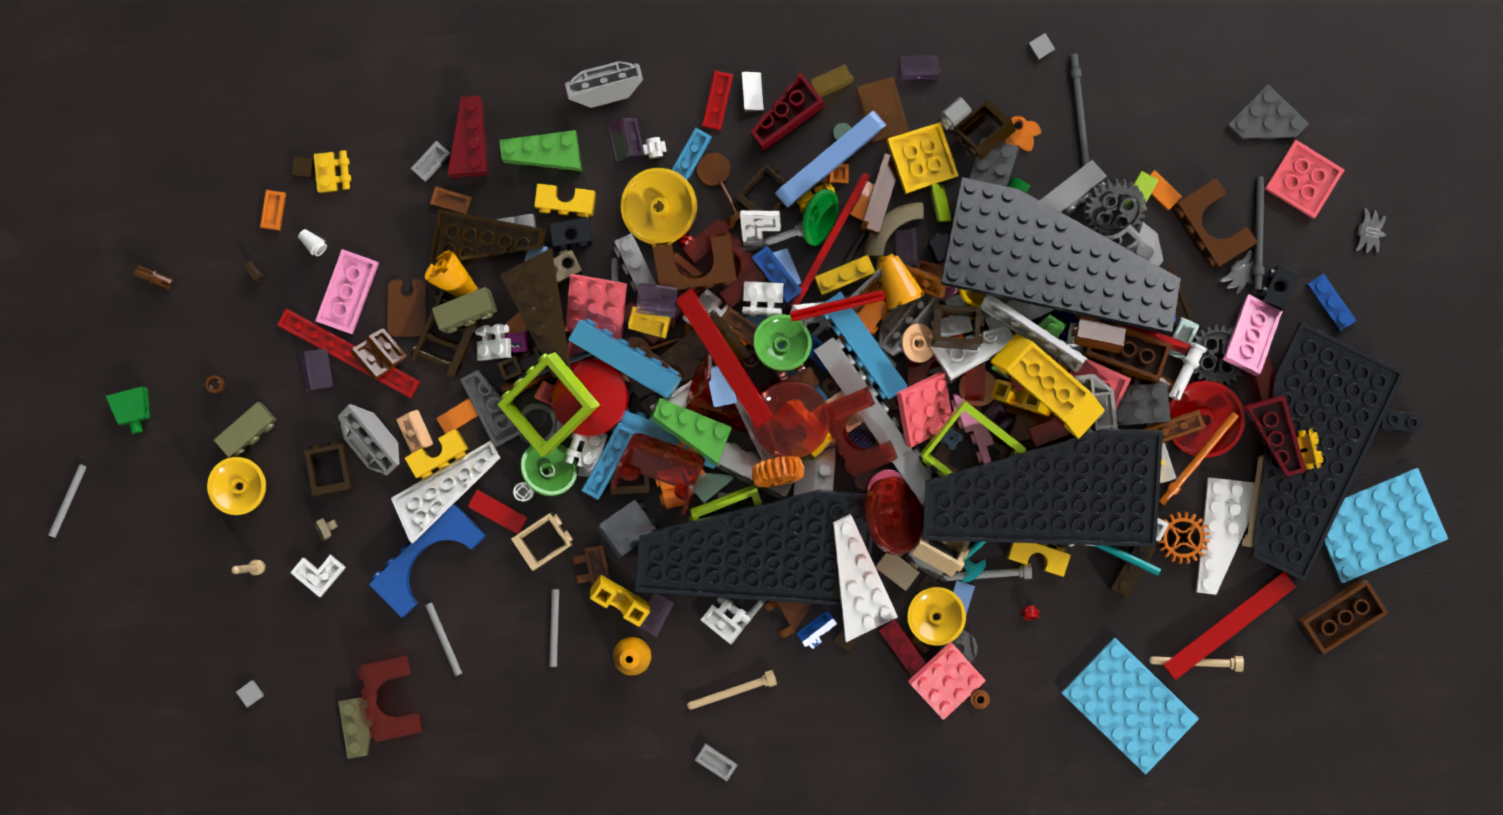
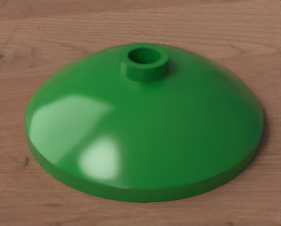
(819, 217)

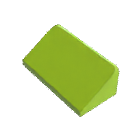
(1146, 184)
(940, 203)

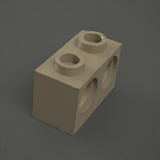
(563, 274)

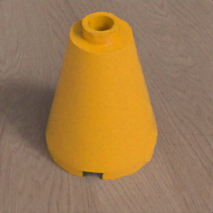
(450, 275)
(898, 282)
(638, 650)

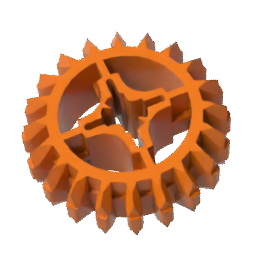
(777, 471)
(1196, 549)

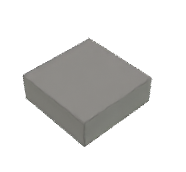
(1041, 46)
(250, 693)

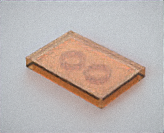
(885, 101)

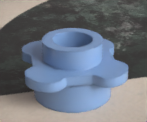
(956, 438)

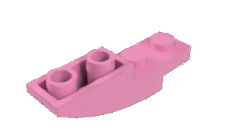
(979, 435)

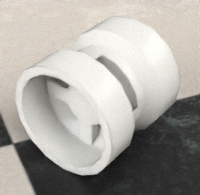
(525, 494)

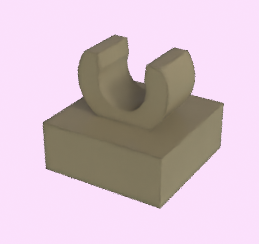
(325, 528)

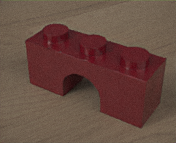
(902, 647)

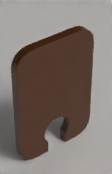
(406, 314)

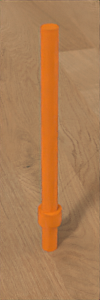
(1174, 487)

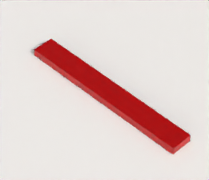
(831, 238)
(341, 349)
(724, 358)
(1229, 626)

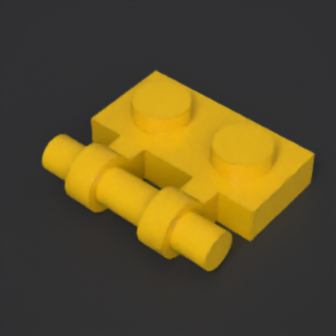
(326, 171)

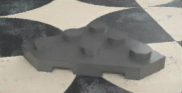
(1268, 118)

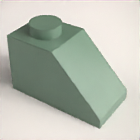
(710, 484)

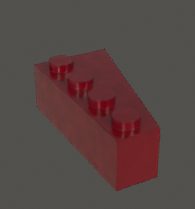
(788, 113)
(469, 142)
(1277, 431)

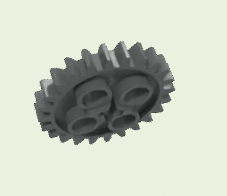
(1098, 205)
(1208, 374)

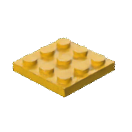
(922, 158)

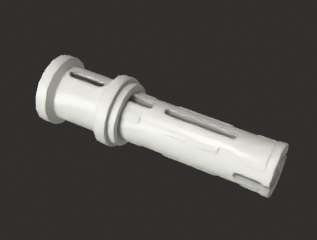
(1190, 363)

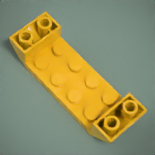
(1049, 384)

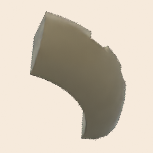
(892, 221)

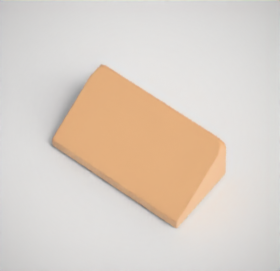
(414, 431)

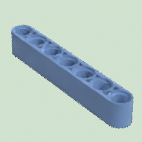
(830, 159)

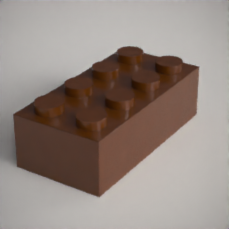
(1139, 357)
(1342, 616)

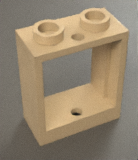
(525, 551)
(938, 558)

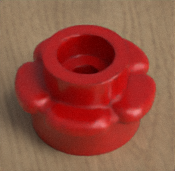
(684, 240)
(1030, 613)

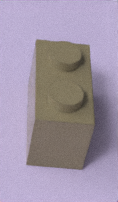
(897, 569)

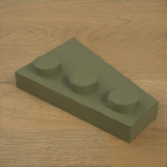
(355, 726)

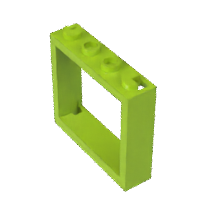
(570, 381)
(929, 460)
(729, 499)

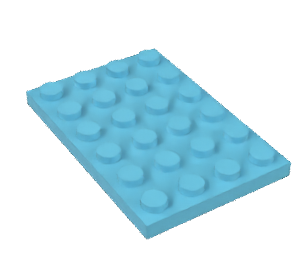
(1383, 526)
(1129, 705)

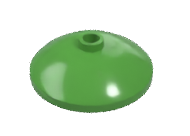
(781, 330)
(560, 473)

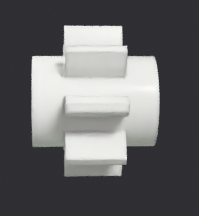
(654, 148)

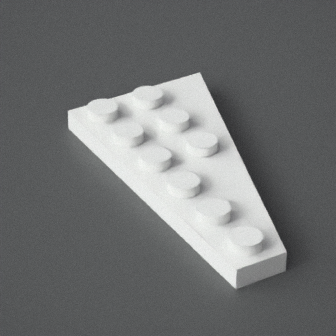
(431, 497)
(1226, 516)
(861, 589)

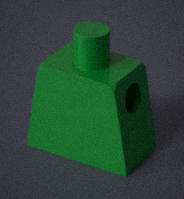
(130, 407)

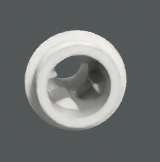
(313, 243)

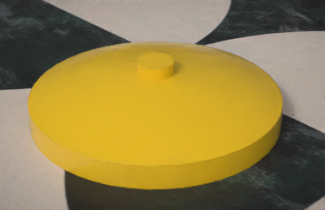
(658, 206)

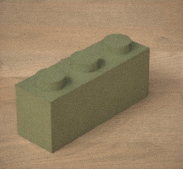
(464, 310)
(245, 430)

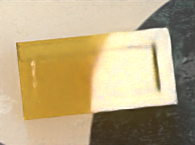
(832, 81)

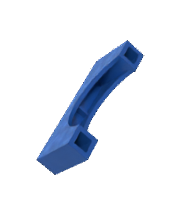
(394, 581)

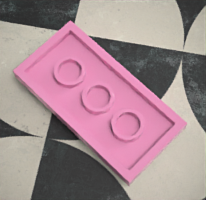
(347, 291)
(1252, 335)

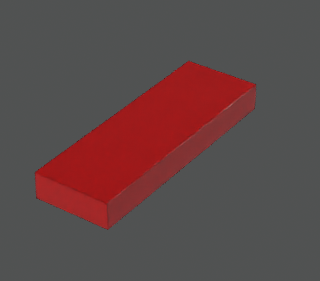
(717, 100)
(497, 512)

